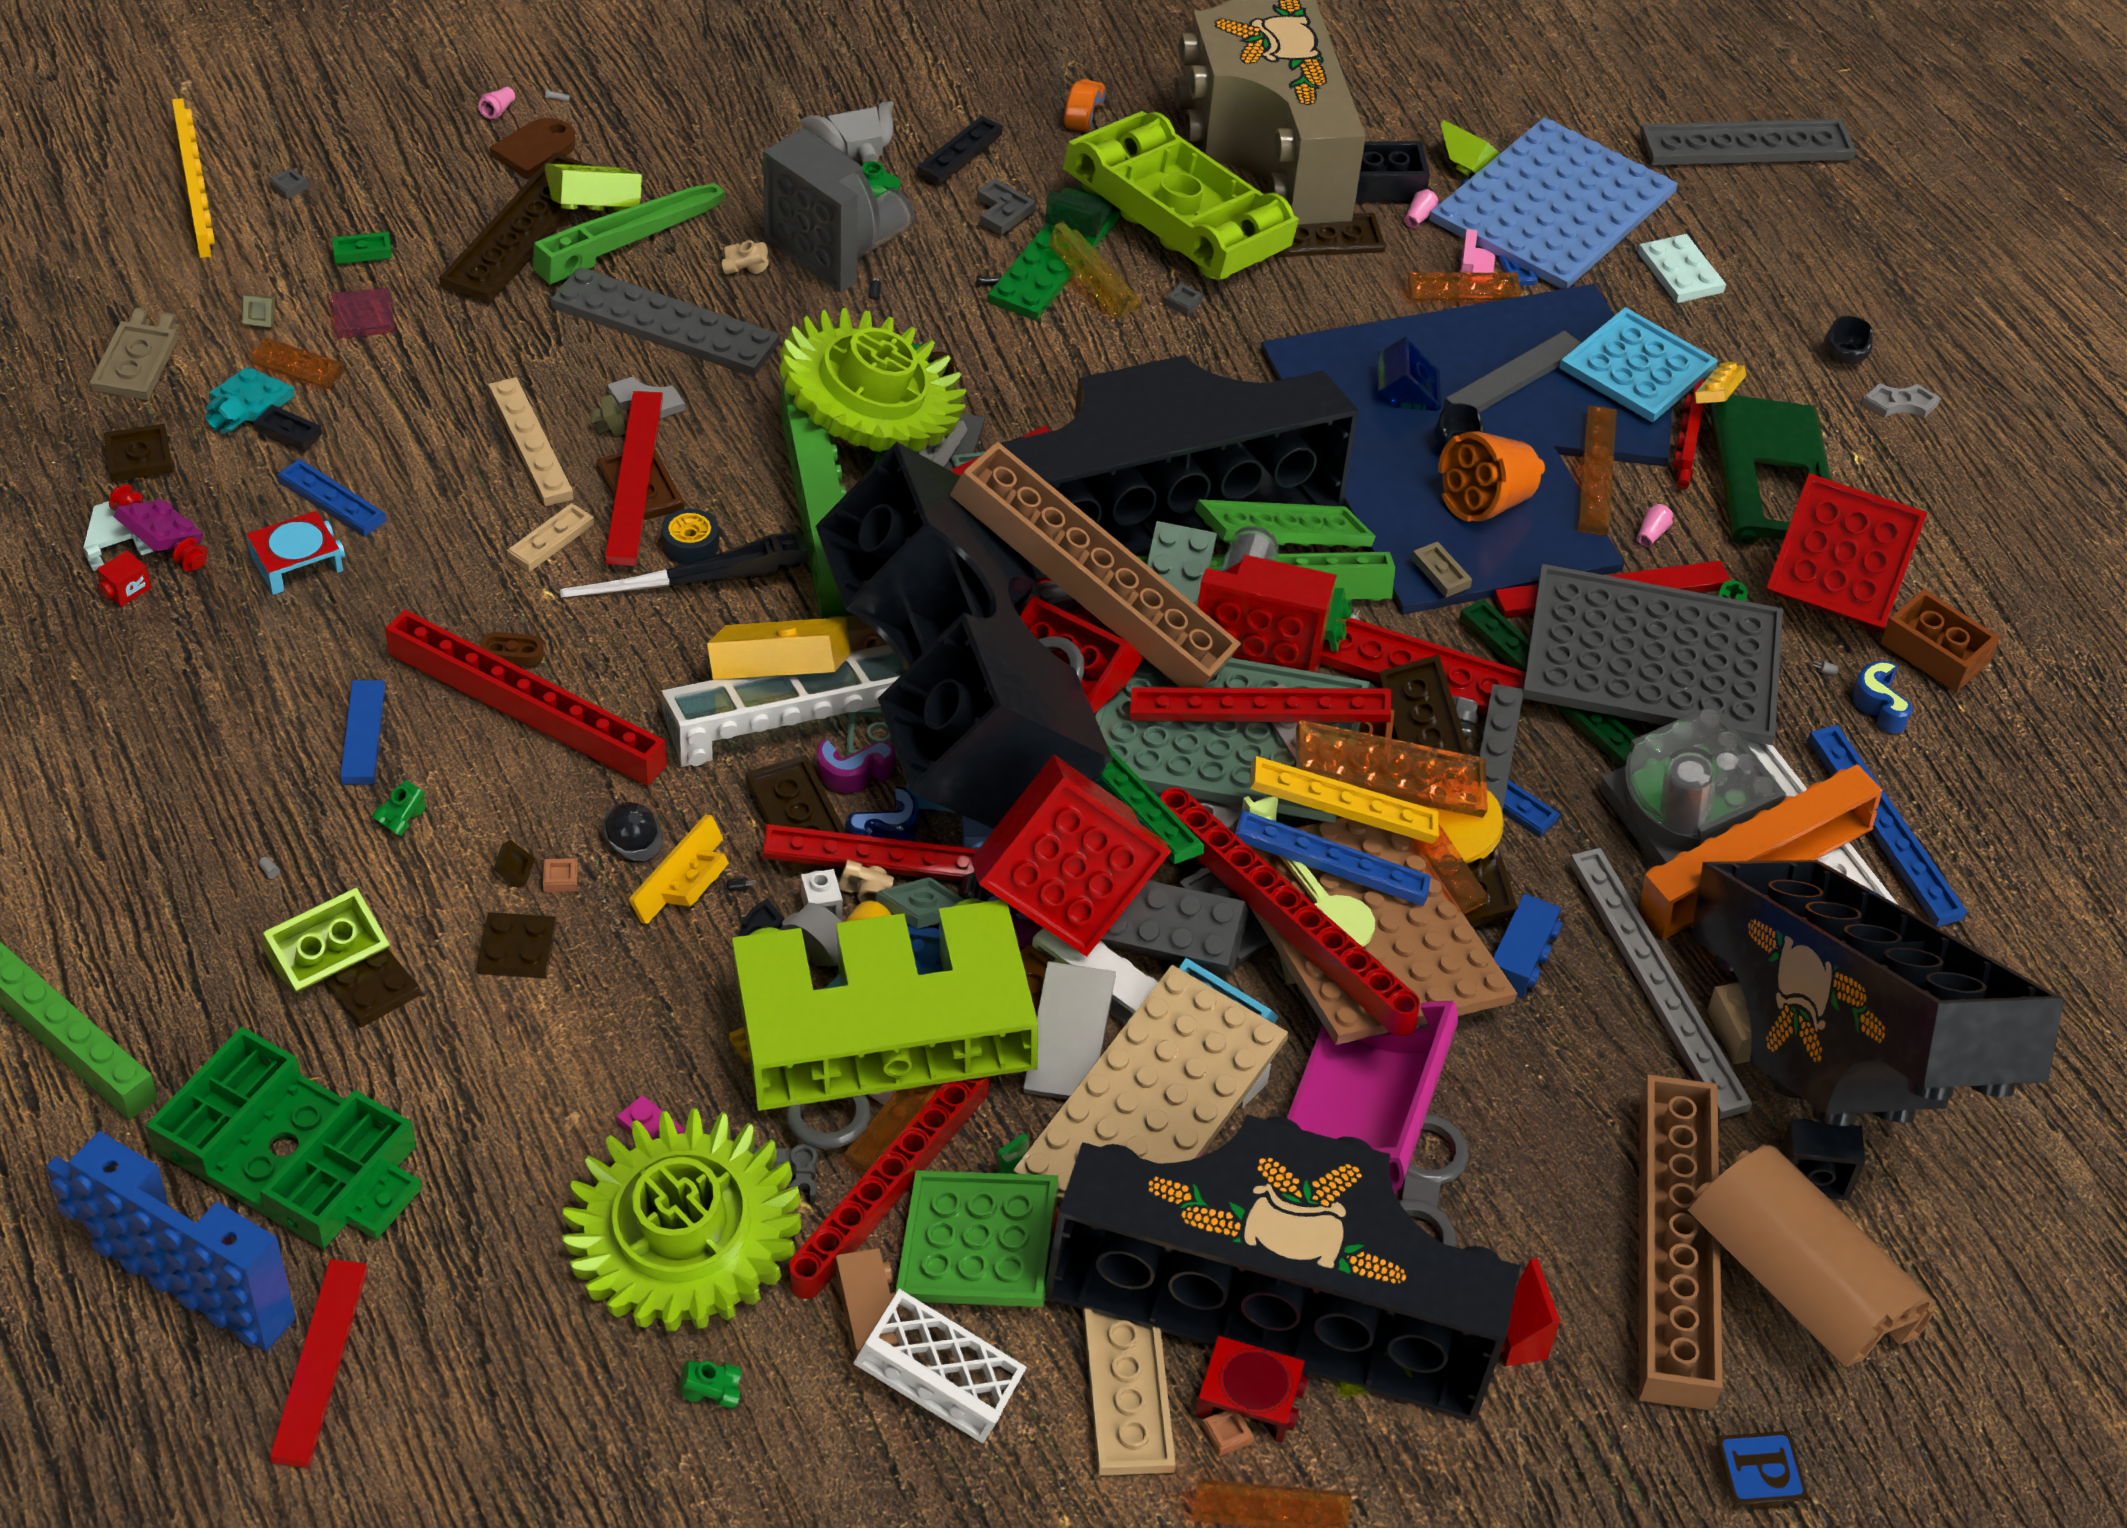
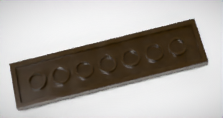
(508, 239)

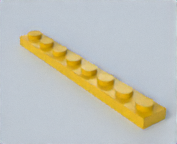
(195, 183)

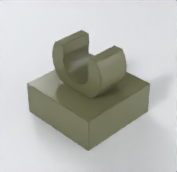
(258, 310)
(610, 417)

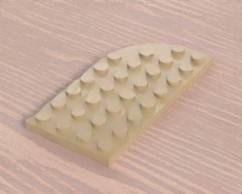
(1162, 1080)

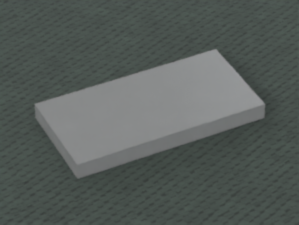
(1070, 1027)

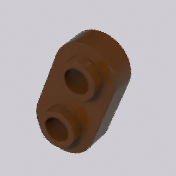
(514, 647)

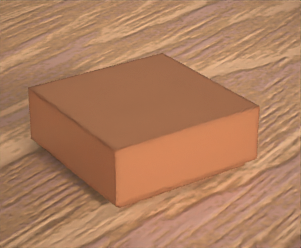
(560, 875)
(1227, 1432)

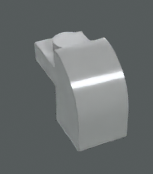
(818, 933)

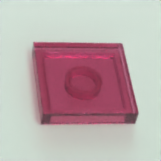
(363, 312)

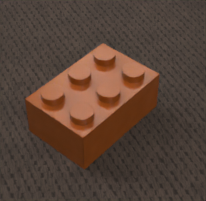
(1940, 640)

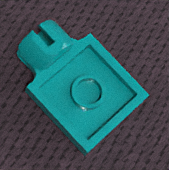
(244, 399)

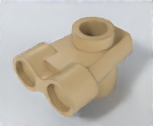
(745, 255)
(864, 880)

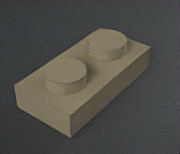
(1441, 569)

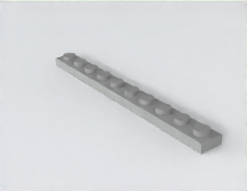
(1659, 980)

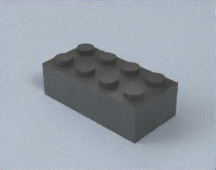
(1179, 925)

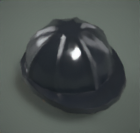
(633, 832)

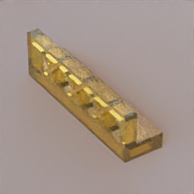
(1093, 271)

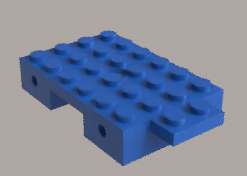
(131, 1220)

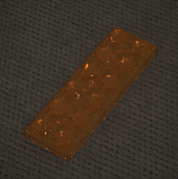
(1394, 768)

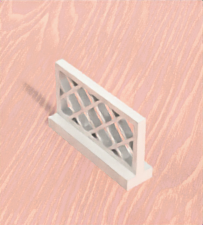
(928, 1384)

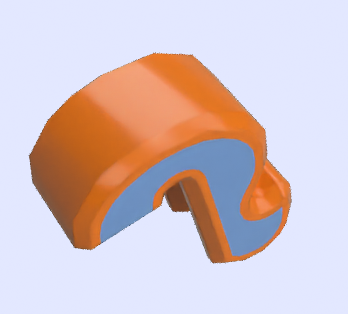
(1081, 102)

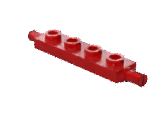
(1687, 440)

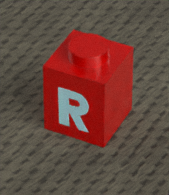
(123, 578)

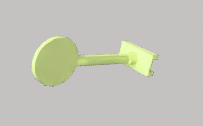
(1345, 911)

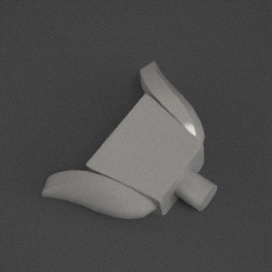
(855, 133)

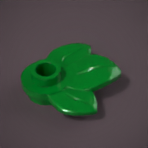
(879, 179)

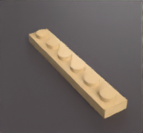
(530, 442)

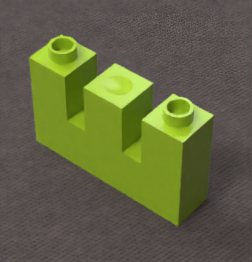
(885, 1020)

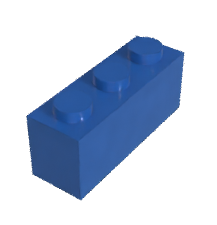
(1527, 942)

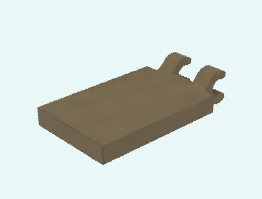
(136, 356)

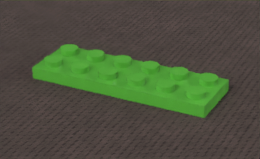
(1287, 522)

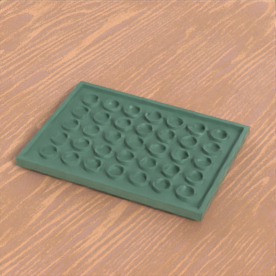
(1211, 756)

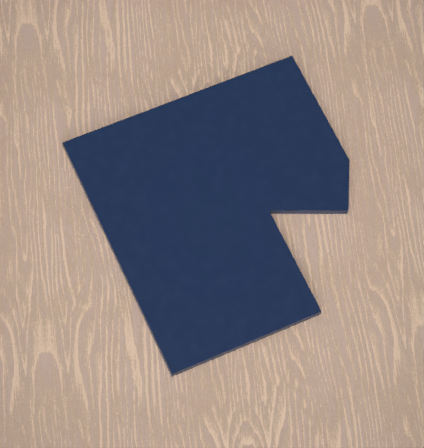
(1396, 456)

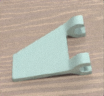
(106, 531)

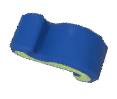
(1876, 698)

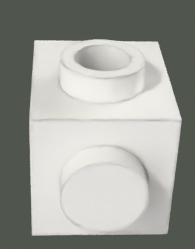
(822, 889)

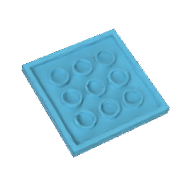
(1638, 364)

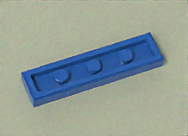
(332, 497)
(363, 732)

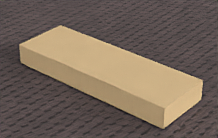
(550, 537)

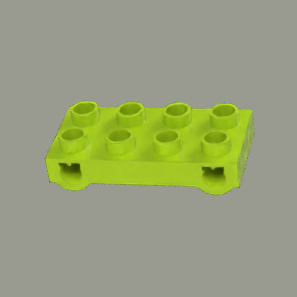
(1181, 194)

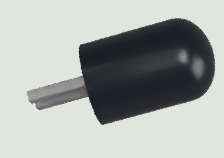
(739, 884)

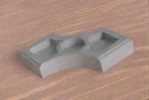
(623, 391)
(1910, 400)

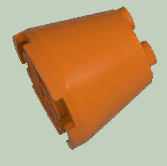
(1487, 474)

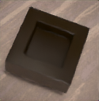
(514, 863)

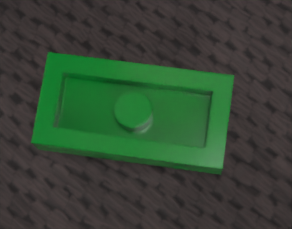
(361, 247)

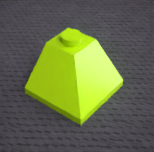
(1466, 149)

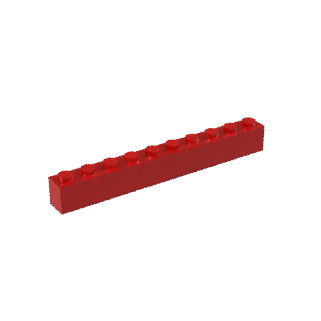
(527, 697)

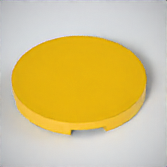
(1474, 835)

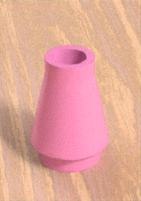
(495, 103)
(1420, 208)
(1655, 523)

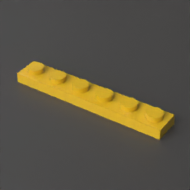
(1344, 800)

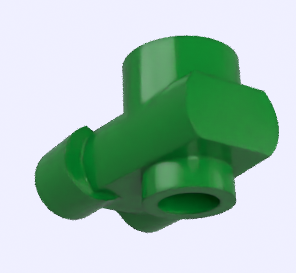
(405, 803)
(710, 1381)

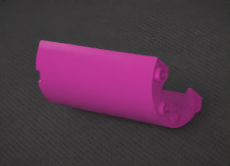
(1377, 1086)

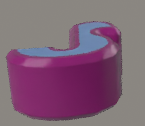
(855, 770)

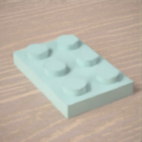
(1681, 268)

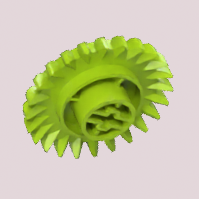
(870, 383)
(685, 1265)

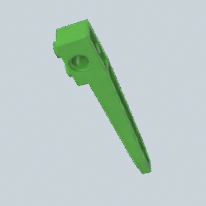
(580, 245)

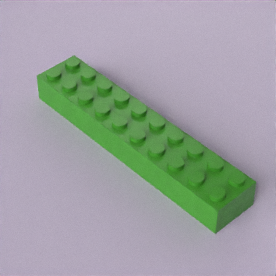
(817, 492)

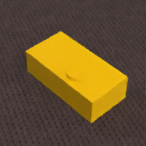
(779, 648)

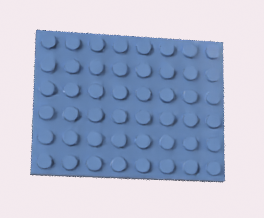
(1554, 202)

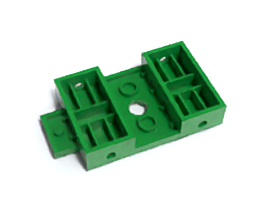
(344, 1155)

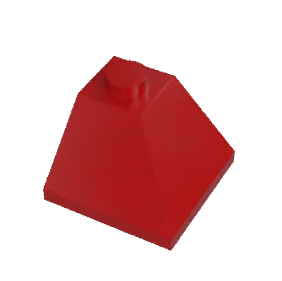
(1532, 1319)

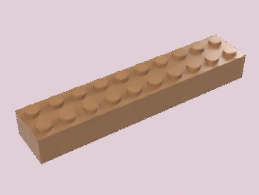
(1094, 568)
(1676, 1252)

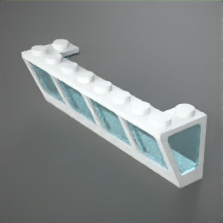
(742, 706)

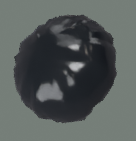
(1849, 340)
(1456, 420)

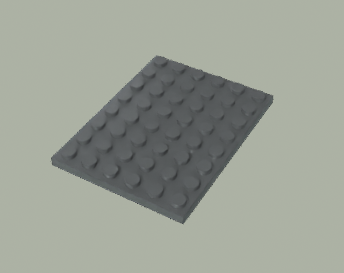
(1653, 651)

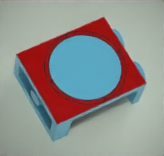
(293, 546)

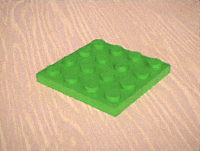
(979, 1238)

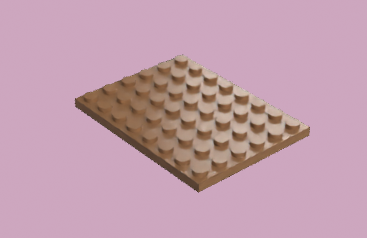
(1421, 945)

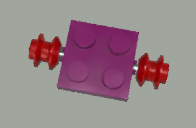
(159, 526)

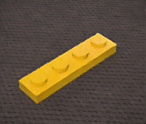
(1721, 383)

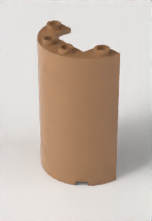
(1811, 1255)

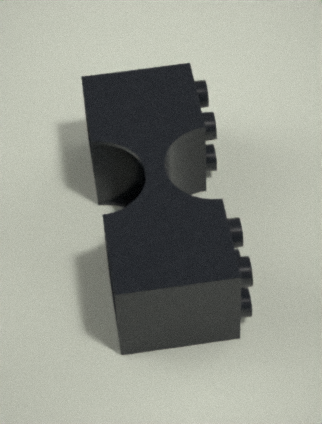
(978, 688)

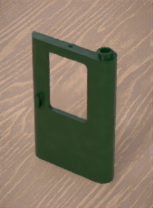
(1762, 433)

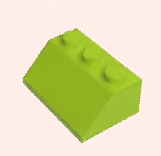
(593, 186)
(323, 940)

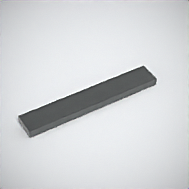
(1516, 373)

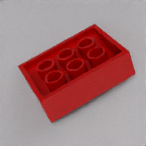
(1107, 658)

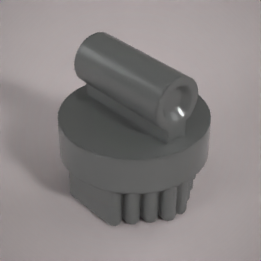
(1466, 712)

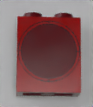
(1253, 1384)

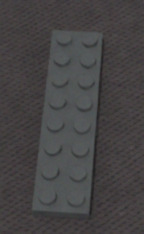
(1747, 141)
(666, 321)

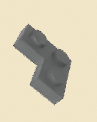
(1006, 205)

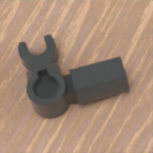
(803, 1166)

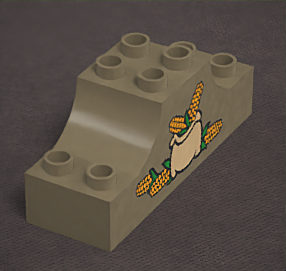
(1273, 102)

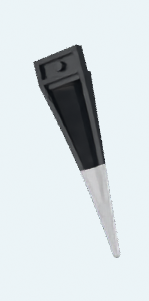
(747, 561)

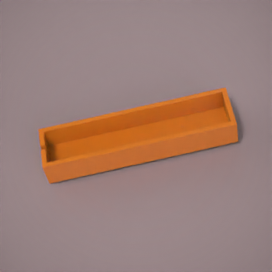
(1793, 830)

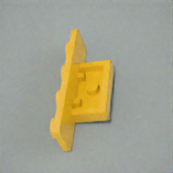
(683, 872)

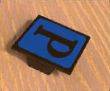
(1762, 1469)

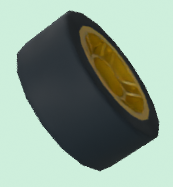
(689, 535)

